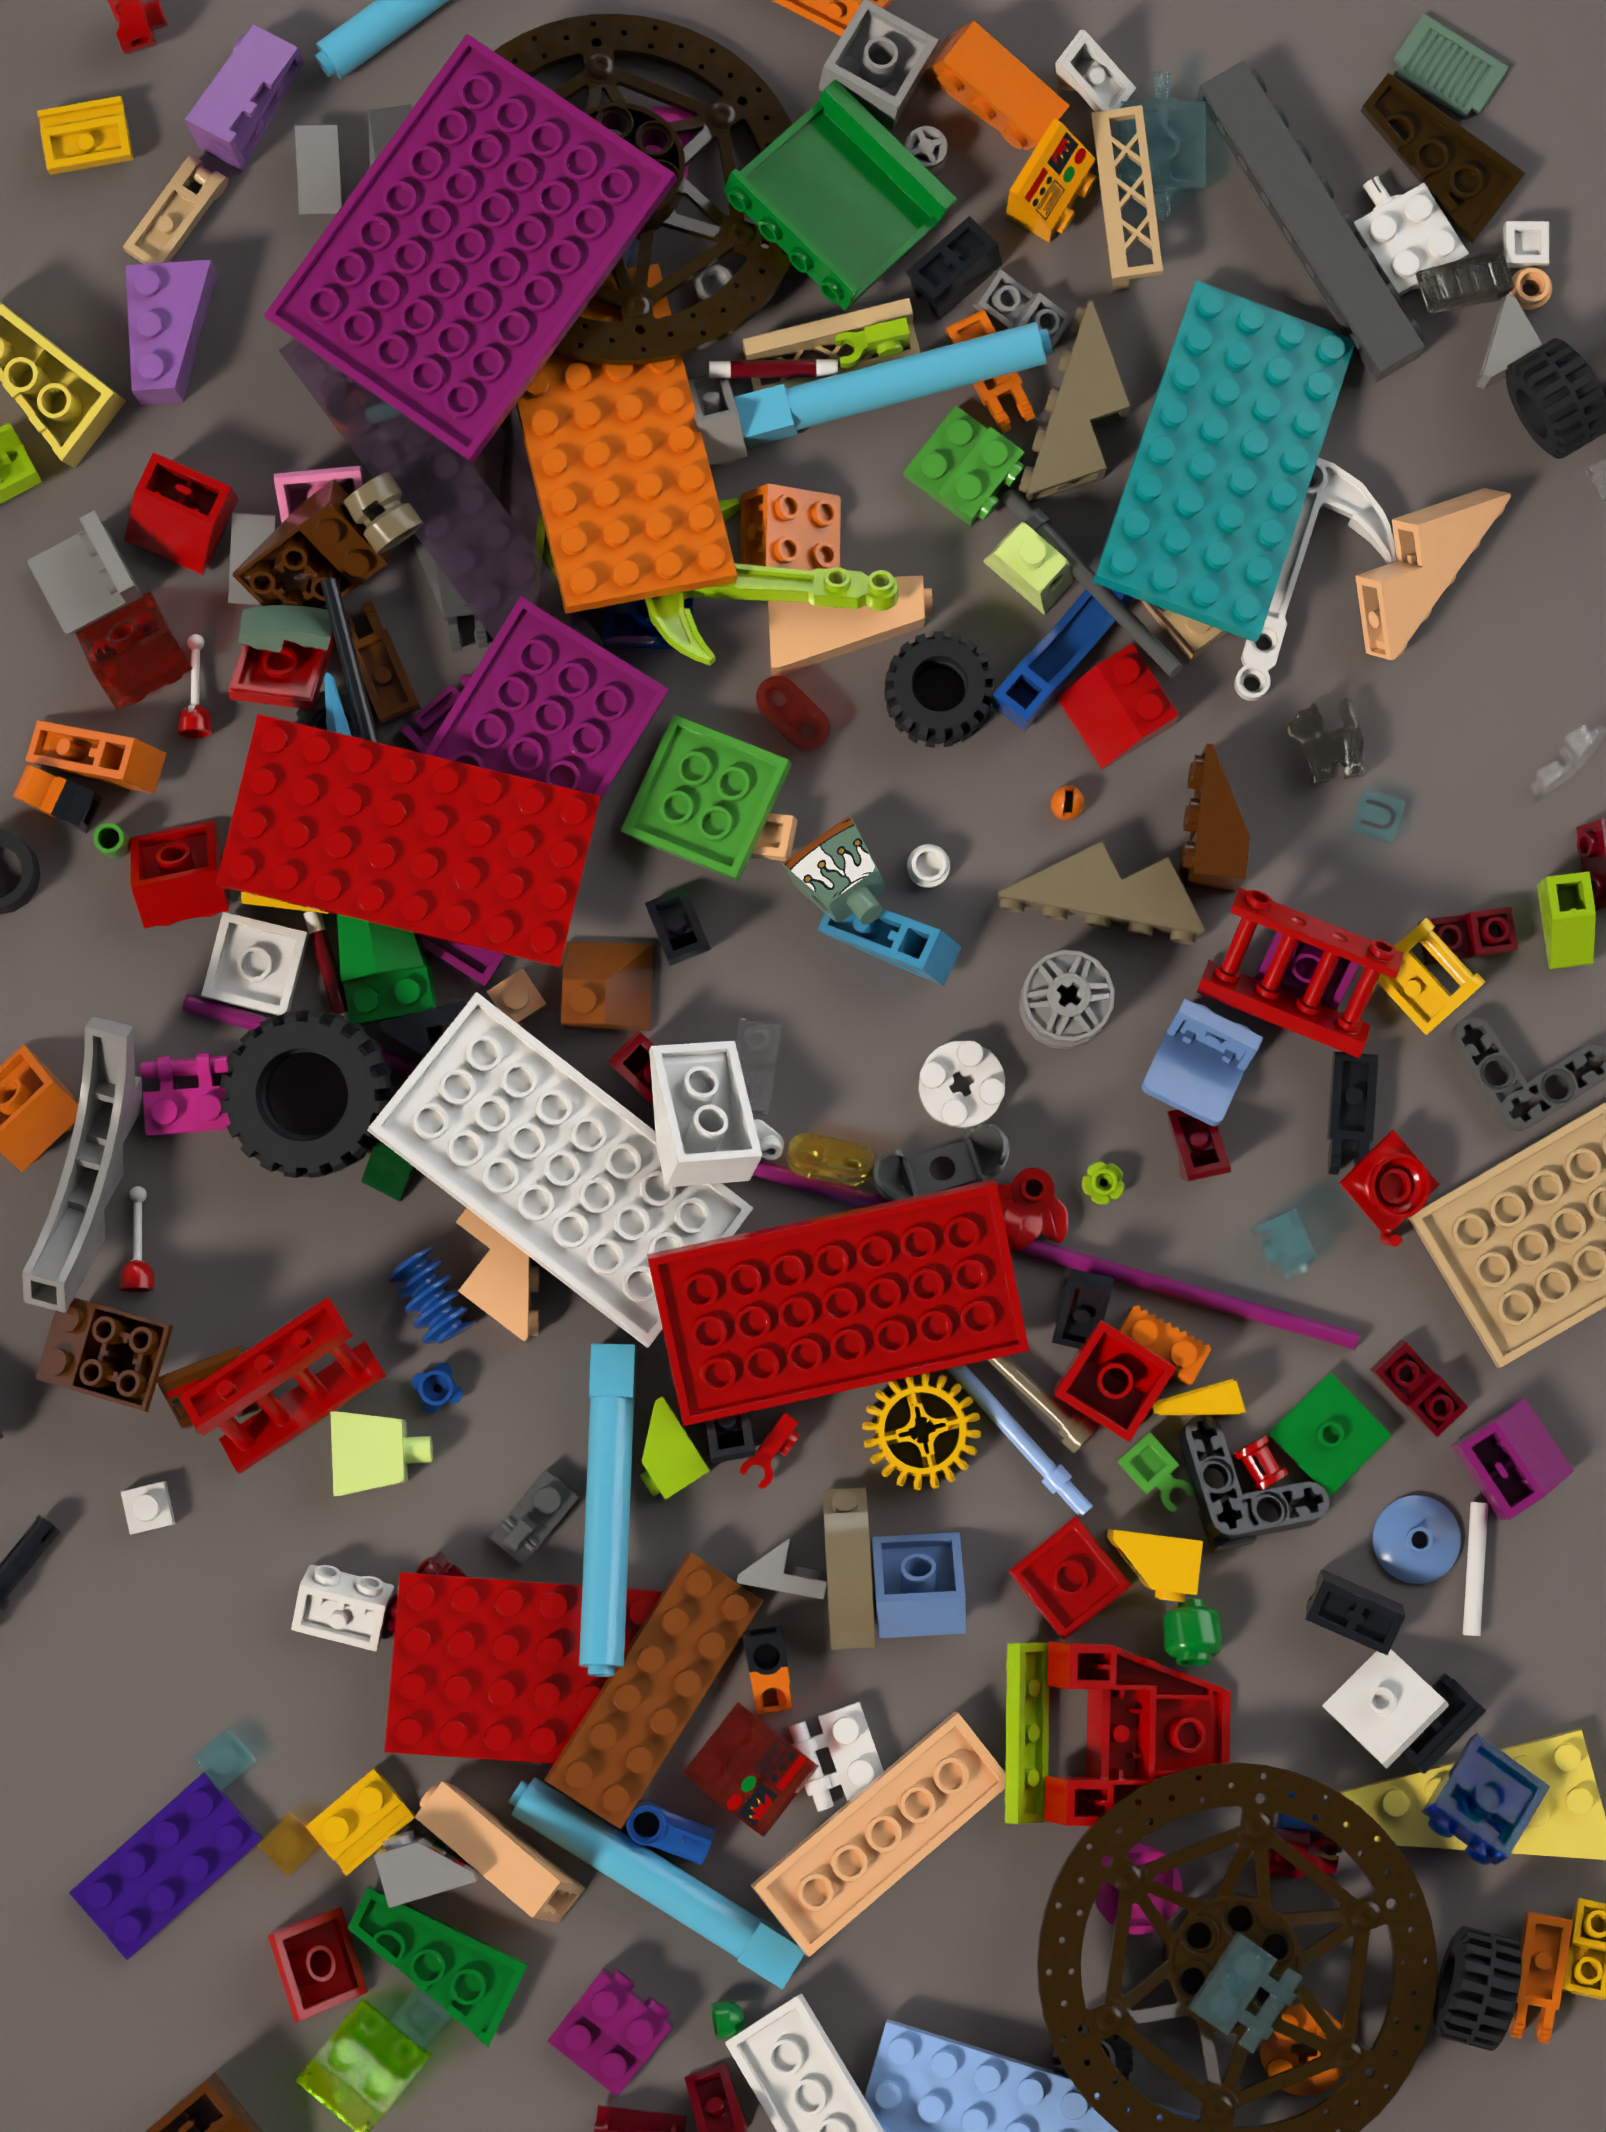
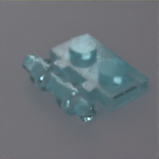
(1233, 1985)

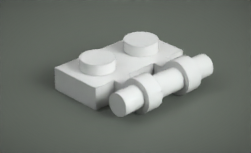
(850, 1748)

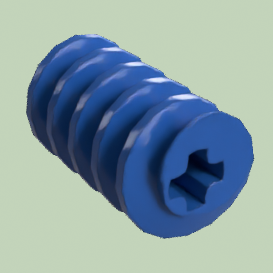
(430, 1298)

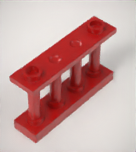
(1293, 1012)
(270, 1364)

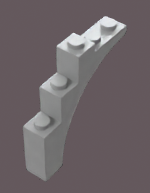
(93, 1167)

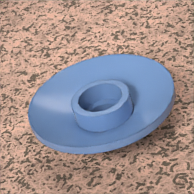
(1394, 1545)

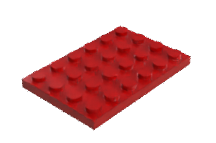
(491, 1666)

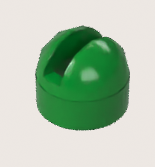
(727, 2019)

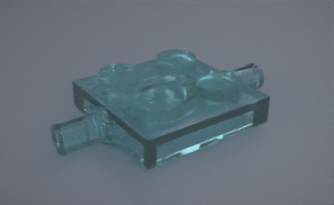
(1174, 144)

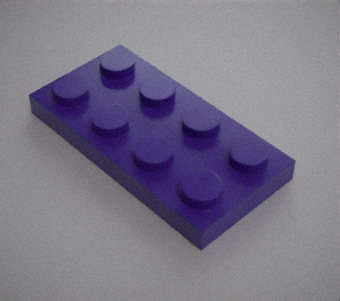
(166, 1865)

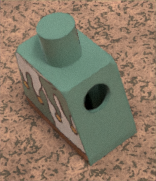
(838, 874)

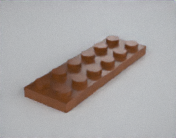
(655, 1692)

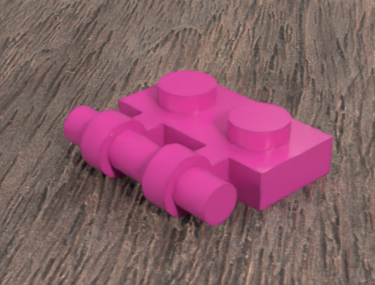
(188, 1109)

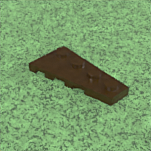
(1454, 164)

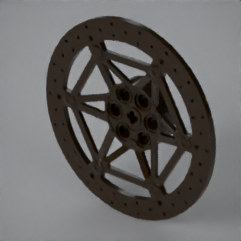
(763, 117)
(1254, 1835)

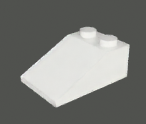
(702, 1114)

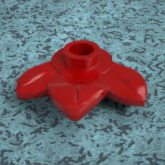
(1028, 1215)

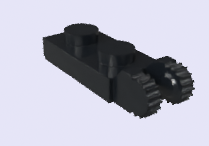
(1351, 1106)

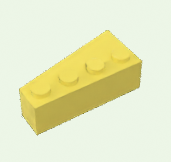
(54, 389)

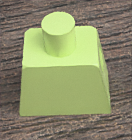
(1031, 566)
(373, 1452)

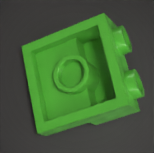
(966, 466)

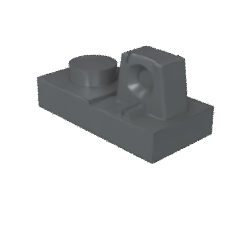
(534, 1517)

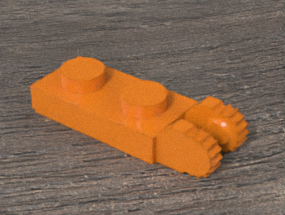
(995, 388)
(1544, 1962)

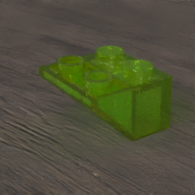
(363, 2067)

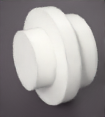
(928, 866)

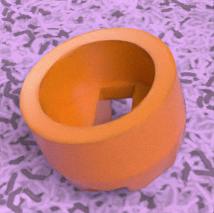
(1058, 801)

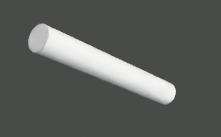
(1475, 1569)

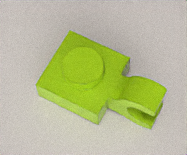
(881, 338)

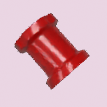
(1259, 1477)

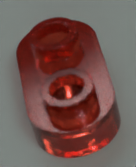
(793, 714)

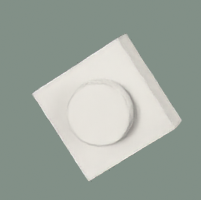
(1526, 244)
(148, 1507)

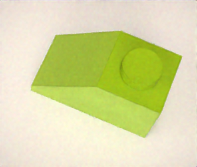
(670, 1454)

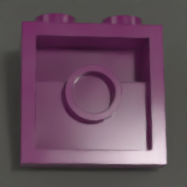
(611, 2030)

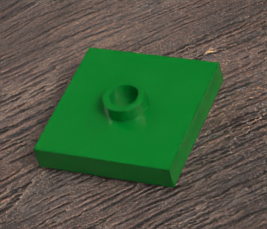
(1329, 1434)

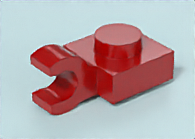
(779, 1440)

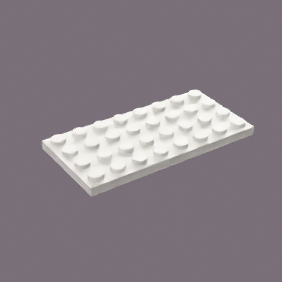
(550, 1163)

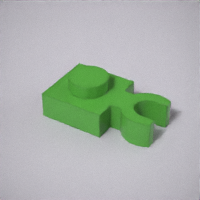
(1151, 1467)

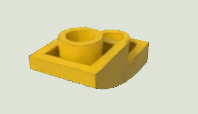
(1587, 1951)

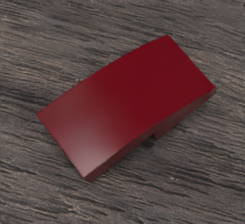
(1475, 934)
(1419, 1388)

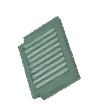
(1448, 67)

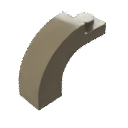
(848, 1568)

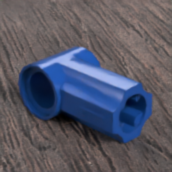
(674, 1833)

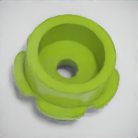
(1099, 1171)

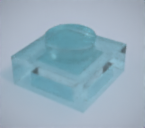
(225, 1759)

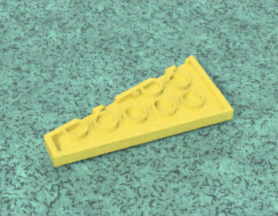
(1564, 1825)

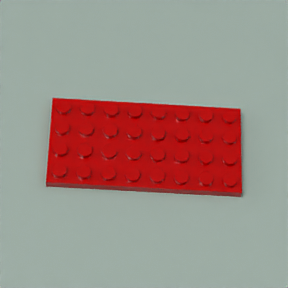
(408, 840)
(838, 1302)

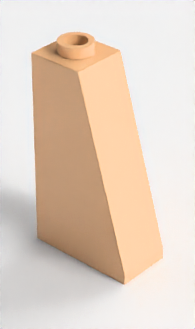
(813, 634)
(499, 1853)

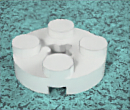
(954, 1108)

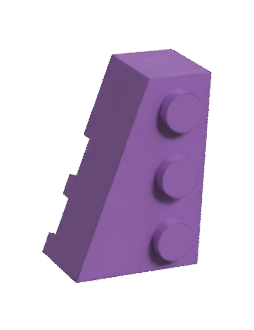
(164, 323)

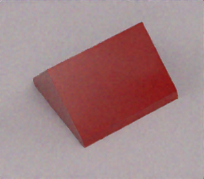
(317, 1963)

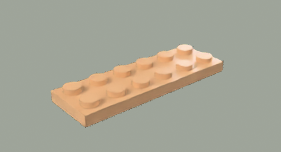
(881, 1834)

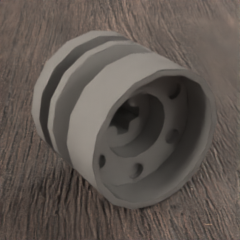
(1073, 1024)

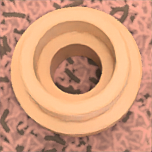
(1539, 280)

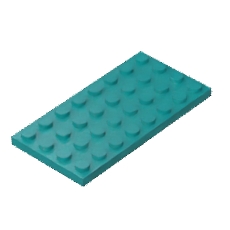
(1225, 462)

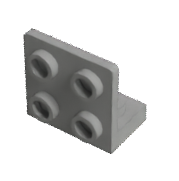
(84, 576)

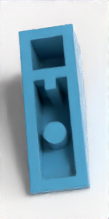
(899, 942)

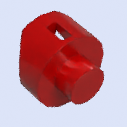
(137, 23)

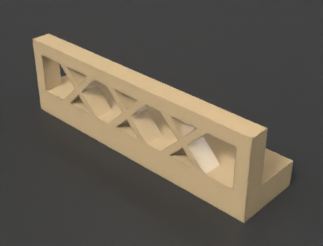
(1110, 197)
(821, 334)

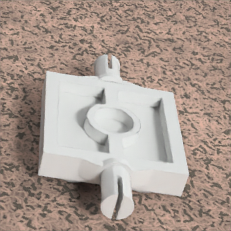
(1407, 235)

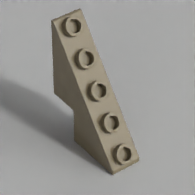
(1086, 400)
(1092, 889)

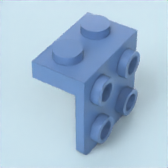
(1200, 1062)

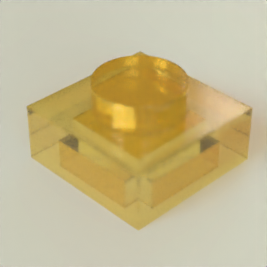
(289, 1844)

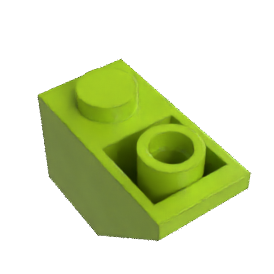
(1568, 919)

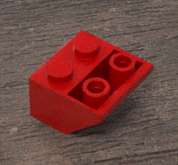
(179, 513)

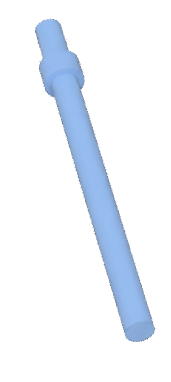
(1055, 1477)

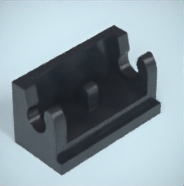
(955, 267)
(1355, 1612)
(1447, 1727)

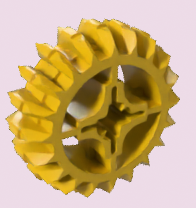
(958, 1421)

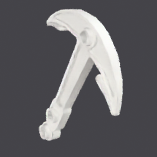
(1341, 494)

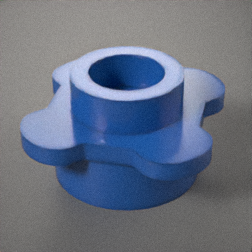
(431, 1399)

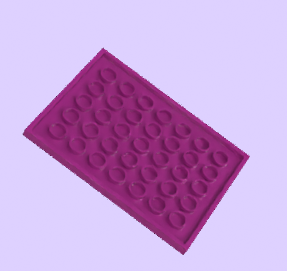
(470, 247)

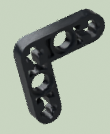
(1238, 1505)

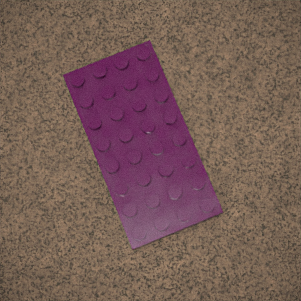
(547, 712)

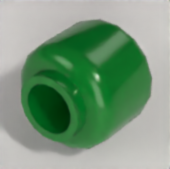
(1192, 1633)

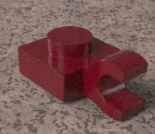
(1320, 1853)

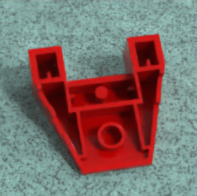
(1138, 1726)

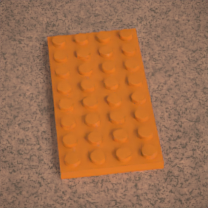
(623, 476)

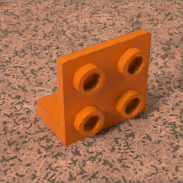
(790, 528)

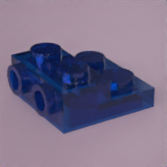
(1485, 1801)

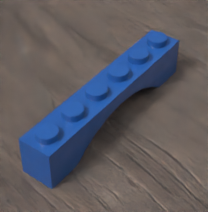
(1054, 660)

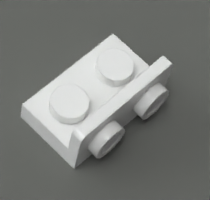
(342, 1606)

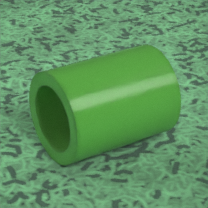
(103, 832)

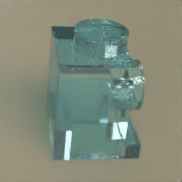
(1286, 1244)

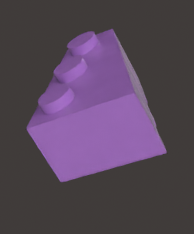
(244, 97)

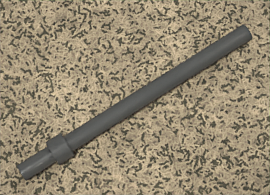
(1084, 574)

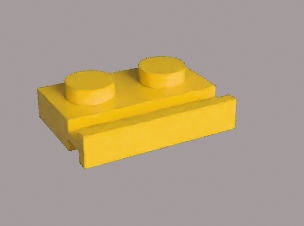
(85, 135)
(360, 1821)

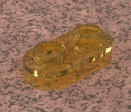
(830, 1159)

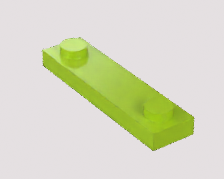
(1026, 1732)

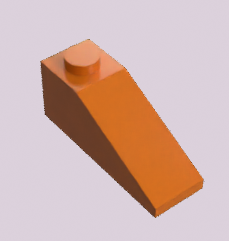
(96, 756)

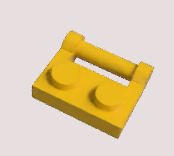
(1418, 989)

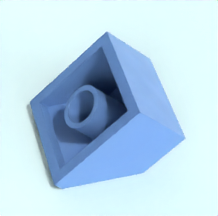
(919, 1585)

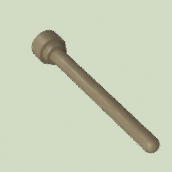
(1072, 1428)

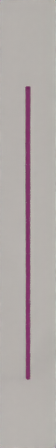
(866, 1198)

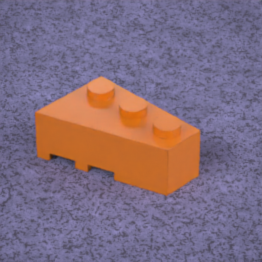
(994, 86)

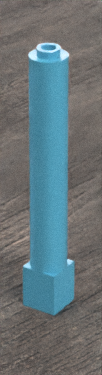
(370, 33)
(781, 411)
(607, 1507)
(750, 1939)

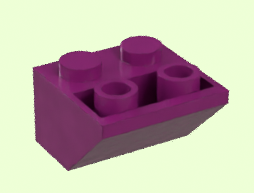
(1513, 1460)

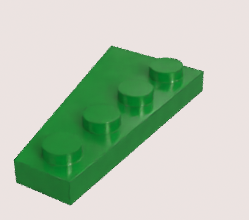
(449, 1965)

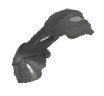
(975, 1159)

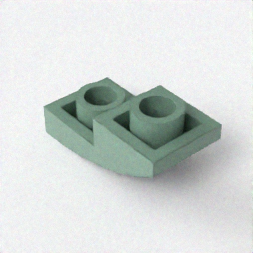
(270, 625)

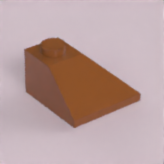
(607, 986)

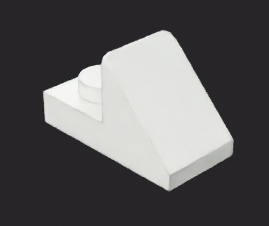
(1092, 74)

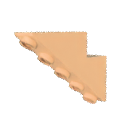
(1429, 554)
(502, 1280)

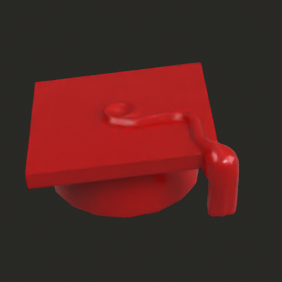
(1389, 1186)

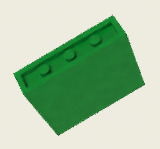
(840, 196)

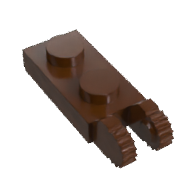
(383, 670)

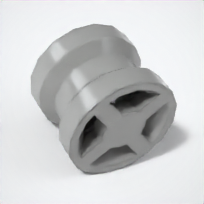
(925, 142)

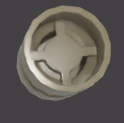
(392, 526)

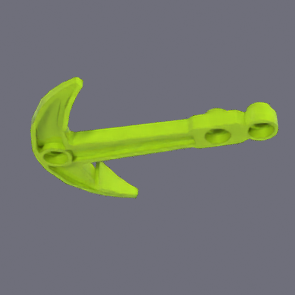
(818, 587)

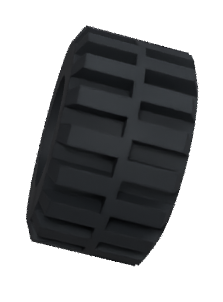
(1557, 398)
(947, 654)
(1477, 1988)

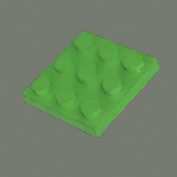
(706, 797)

